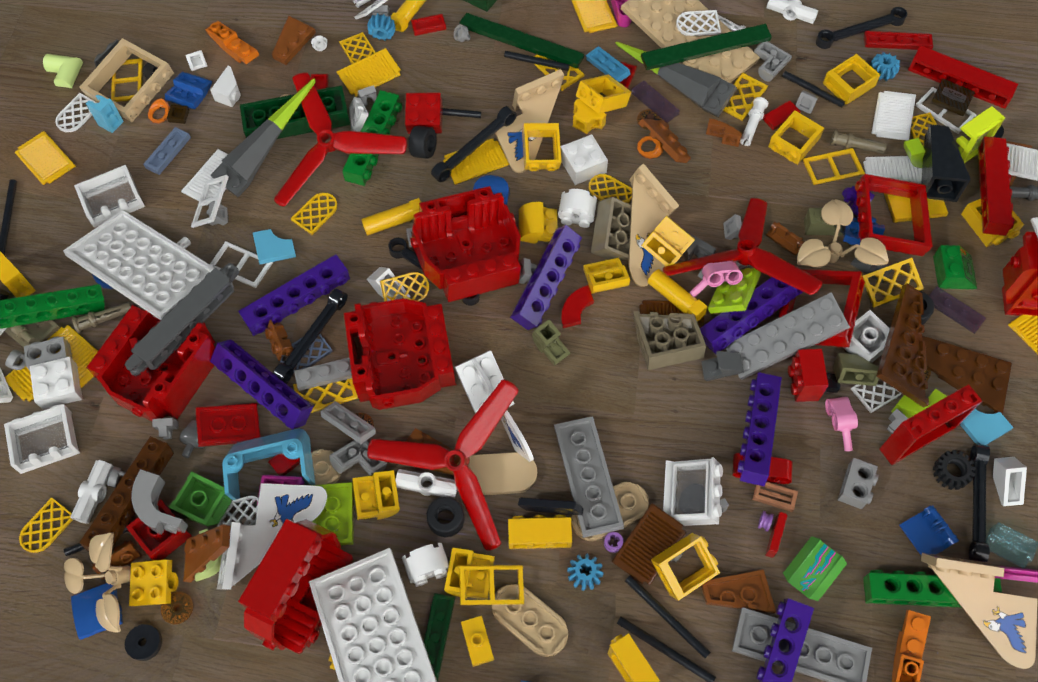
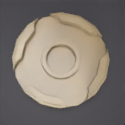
(323, 470)

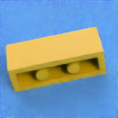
(540, 532)

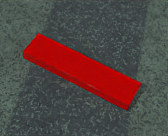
(897, 40)

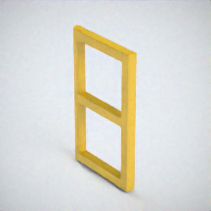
(130, 79)
(829, 156)
(491, 568)

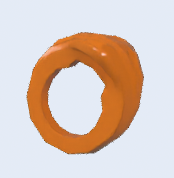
(155, 106)
(651, 154)

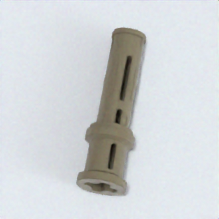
(850, 140)
(93, 319)

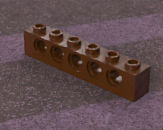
(119, 507)

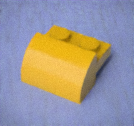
(537, 222)
(668, 242)
(606, 275)
(376, 495)
(475, 580)

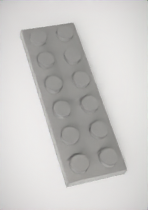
(789, 334)
(588, 476)
(821, 655)

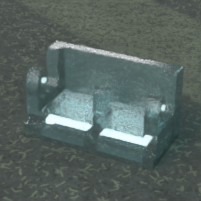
(1011, 545)

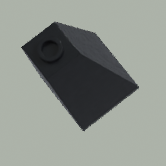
(943, 166)

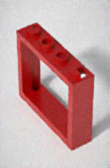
(919, 209)
(856, 282)
(930, 424)

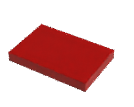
(227, 424)

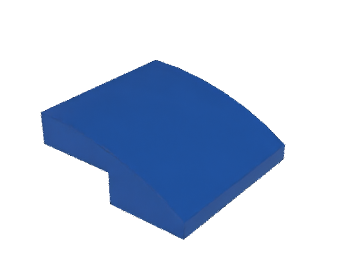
(188, 90)
(85, 610)

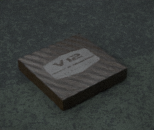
(952, 97)

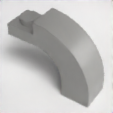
(145, 503)

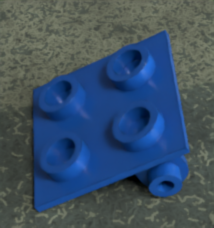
(929, 532)

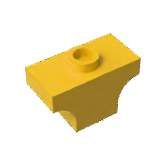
(586, 118)
(477, 641)

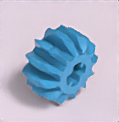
(381, 27)
(885, 65)
(588, 565)

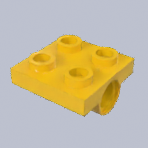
(152, 583)

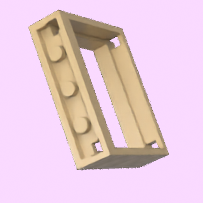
(112, 63)

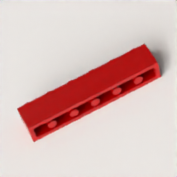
(984, 84)
(995, 186)

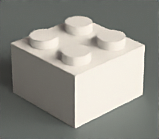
(583, 159)
(868, 337)
(55, 383)

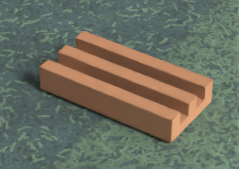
(789, 507)

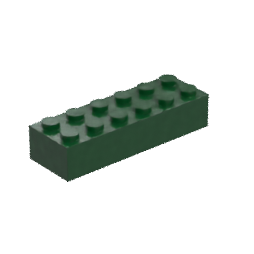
(257, 112)

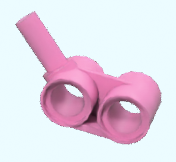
(721, 273)
(843, 418)

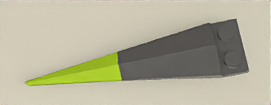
(702, 88)
(249, 155)

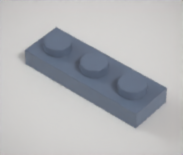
(167, 150)

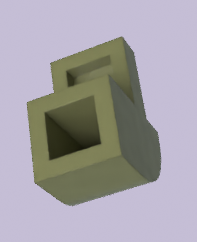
(547, 341)

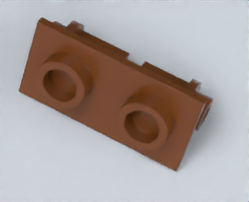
(785, 238)
(275, 334)
(122, 556)

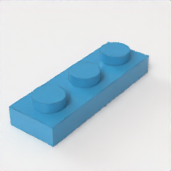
(608, 64)

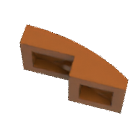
(729, 134)

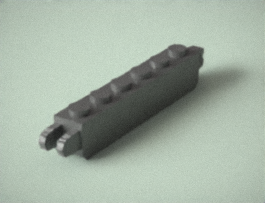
(179, 322)

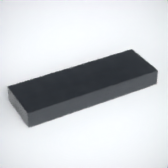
(551, 506)

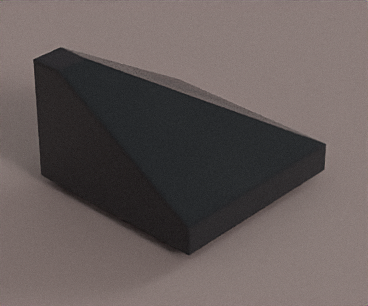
(833, 385)

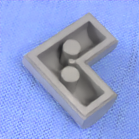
(774, 59)
(353, 454)

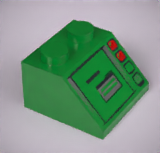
(954, 268)

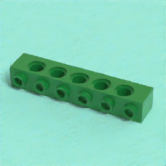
(379, 121)
(51, 306)
(922, 596)

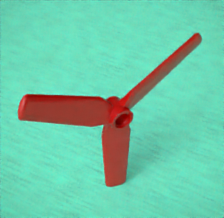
(343, 141)
(749, 254)
(469, 442)

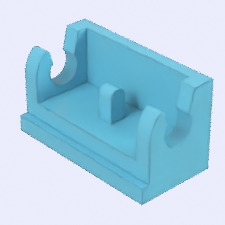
(105, 113)

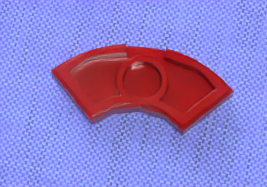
(575, 305)

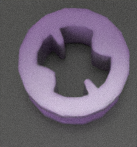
(765, 521)
(619, 544)

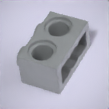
(47, 350)
(854, 481)

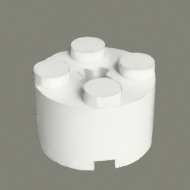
(577, 208)
(426, 563)

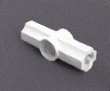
(793, 9)
(413, 481)
(92, 492)

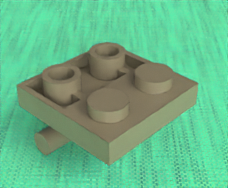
(32, 332)

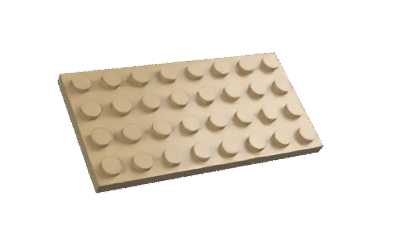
(659, 19)

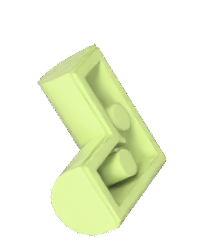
(65, 67)

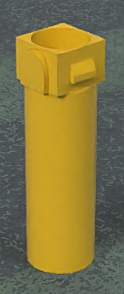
(406, 13)
(390, 217)
(677, 295)

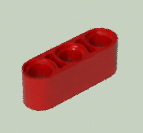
(779, 472)

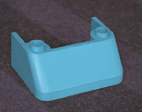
(291, 443)

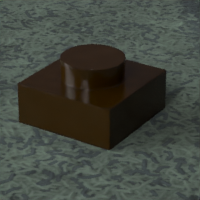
(178, 114)

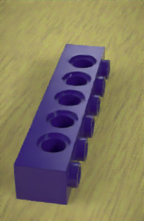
(562, 239)
(298, 286)
(732, 325)
(261, 384)
(760, 429)
(801, 615)

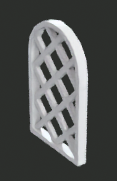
(697, 33)
(65, 110)
(882, 403)
(238, 508)

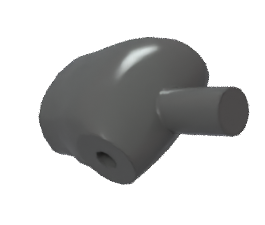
(189, 438)

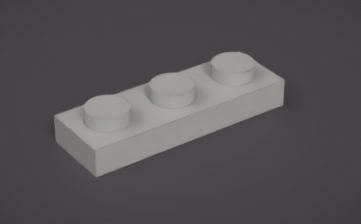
(323, 374)
(348, 422)

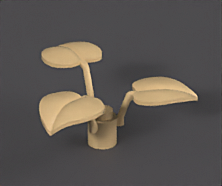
(838, 213)
(100, 553)

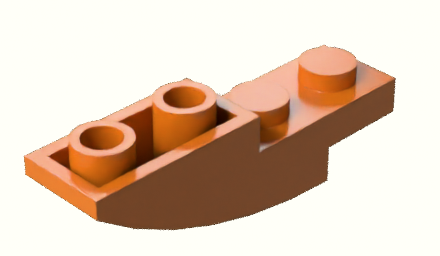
(231, 44)
(910, 648)

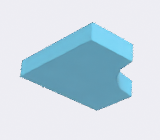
(272, 248)
(985, 427)

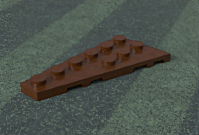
(904, 351)
(962, 367)

